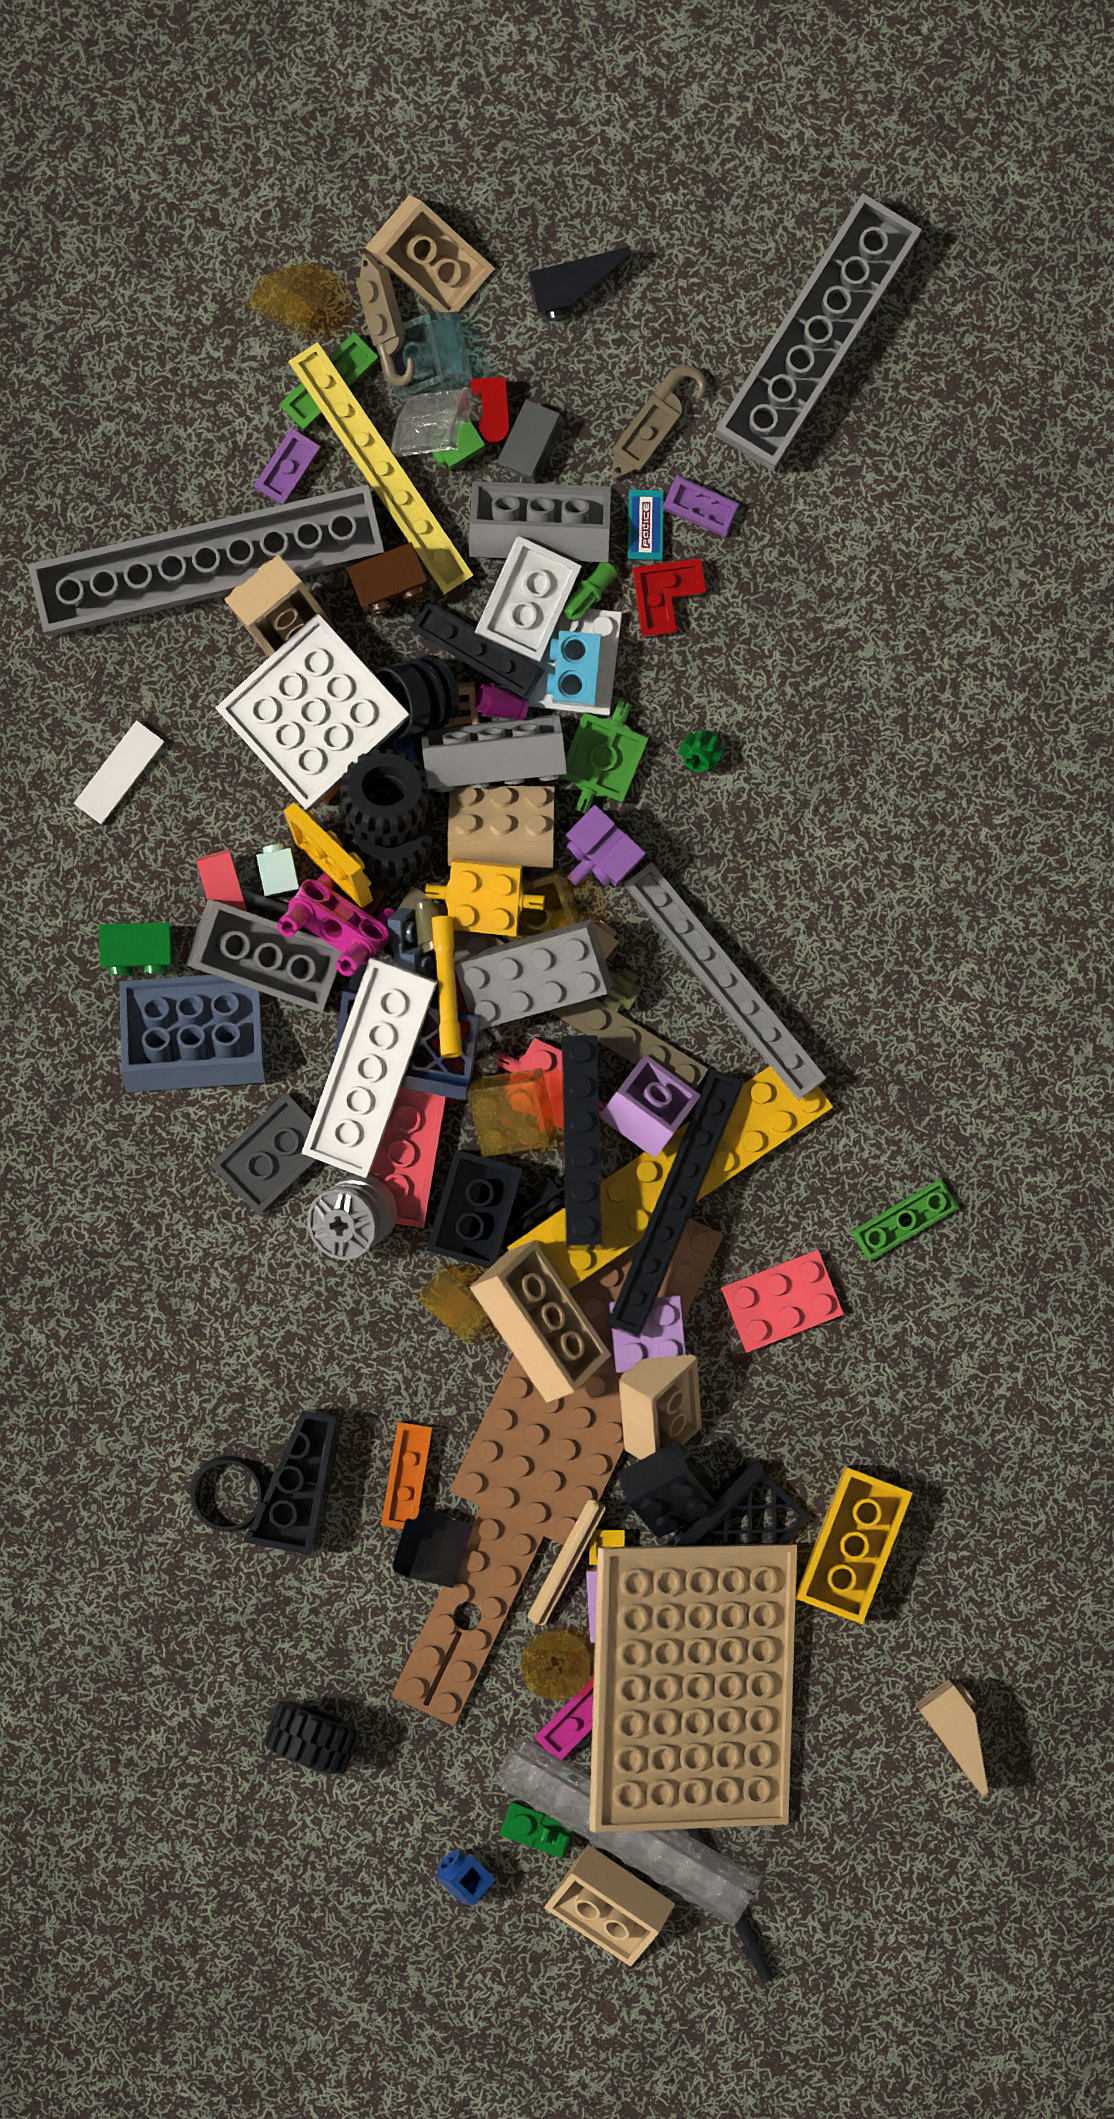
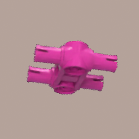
(337, 923)

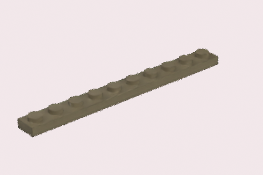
(589, 1015)

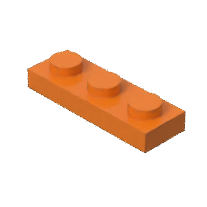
(406, 1474)

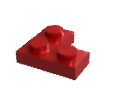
(657, 587)

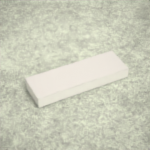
(119, 772)

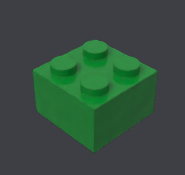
(137, 947)

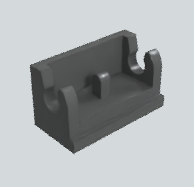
(531, 441)

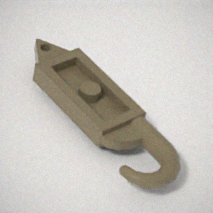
(383, 318)
(653, 422)

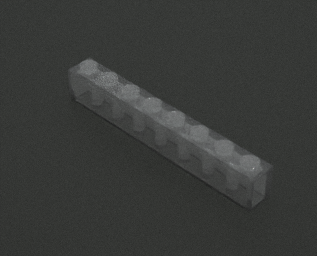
(664, 1855)

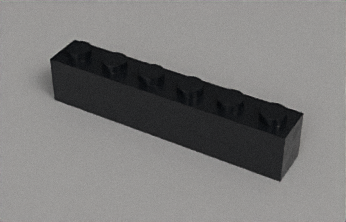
(581, 1143)

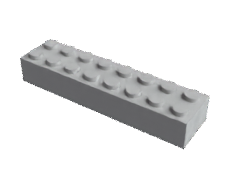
(817, 332)

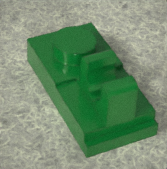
(536, 1830)

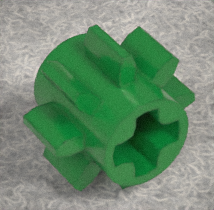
(701, 750)

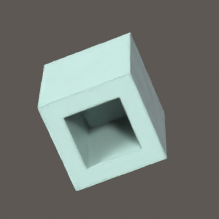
(277, 870)

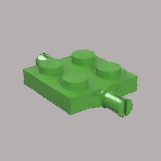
(603, 757)

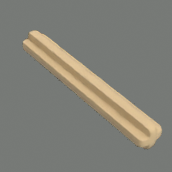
(566, 1562)

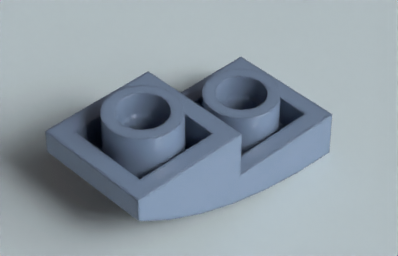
(402, 938)

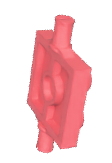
(549, 1059)

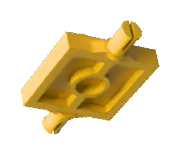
(485, 896)

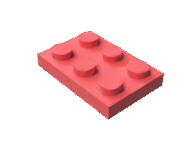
(782, 1301)

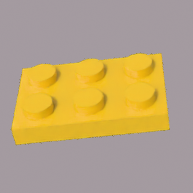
(327, 853)

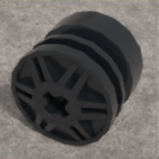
(425, 690)

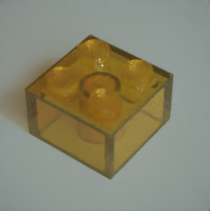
(512, 1112)
(454, 1303)

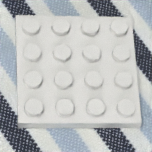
(312, 711)

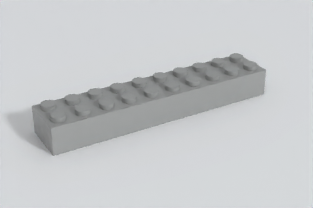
(203, 560)

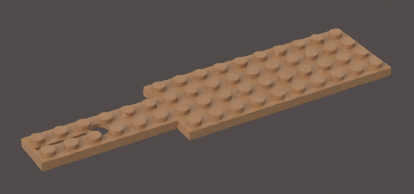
(532, 1478)

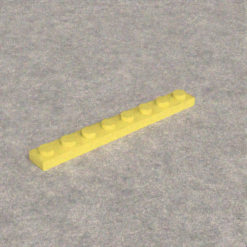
(380, 468)

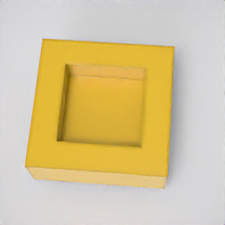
(605, 1538)

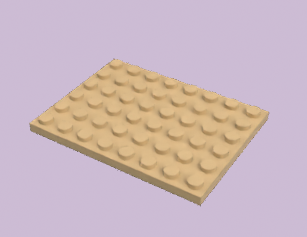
(693, 1686)

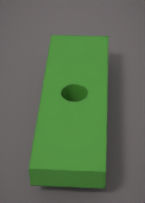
(885, 1230)

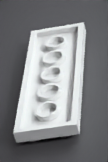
(369, 1067)

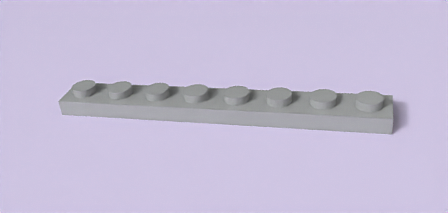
(725, 981)

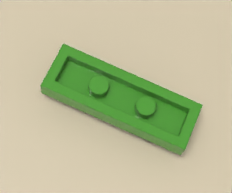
(350, 361)

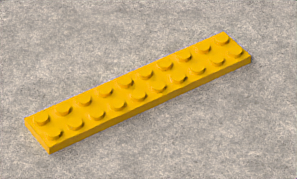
(759, 1123)

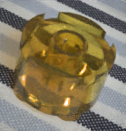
(550, 1683)

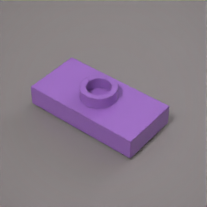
(700, 506)

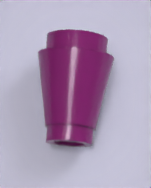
(500, 703)

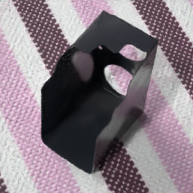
(432, 1548)

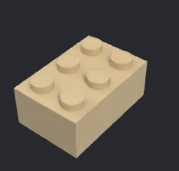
(274, 605)
(502, 825)

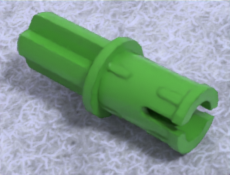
(589, 591)

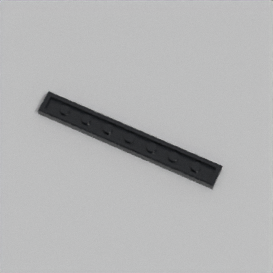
(675, 1204)

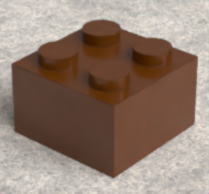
(388, 579)

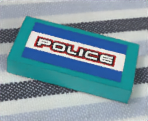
(645, 525)

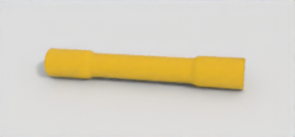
(449, 1026)

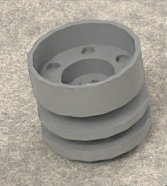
(352, 1217)

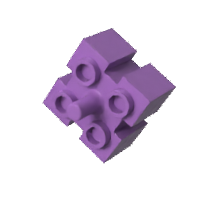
(601, 849)

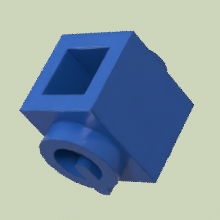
(464, 1877)

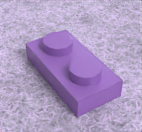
(287, 467)

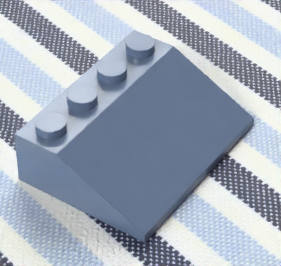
(190, 1033)

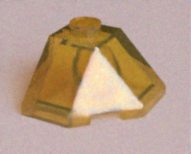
(293, 296)

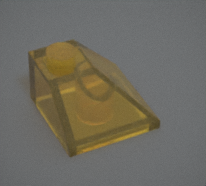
(559, 906)

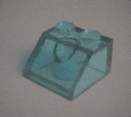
(437, 351)

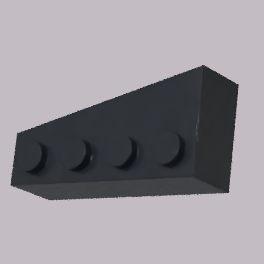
(299, 1490)

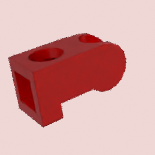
(495, 420)

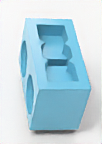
(583, 669)

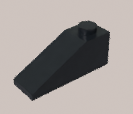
(569, 283)

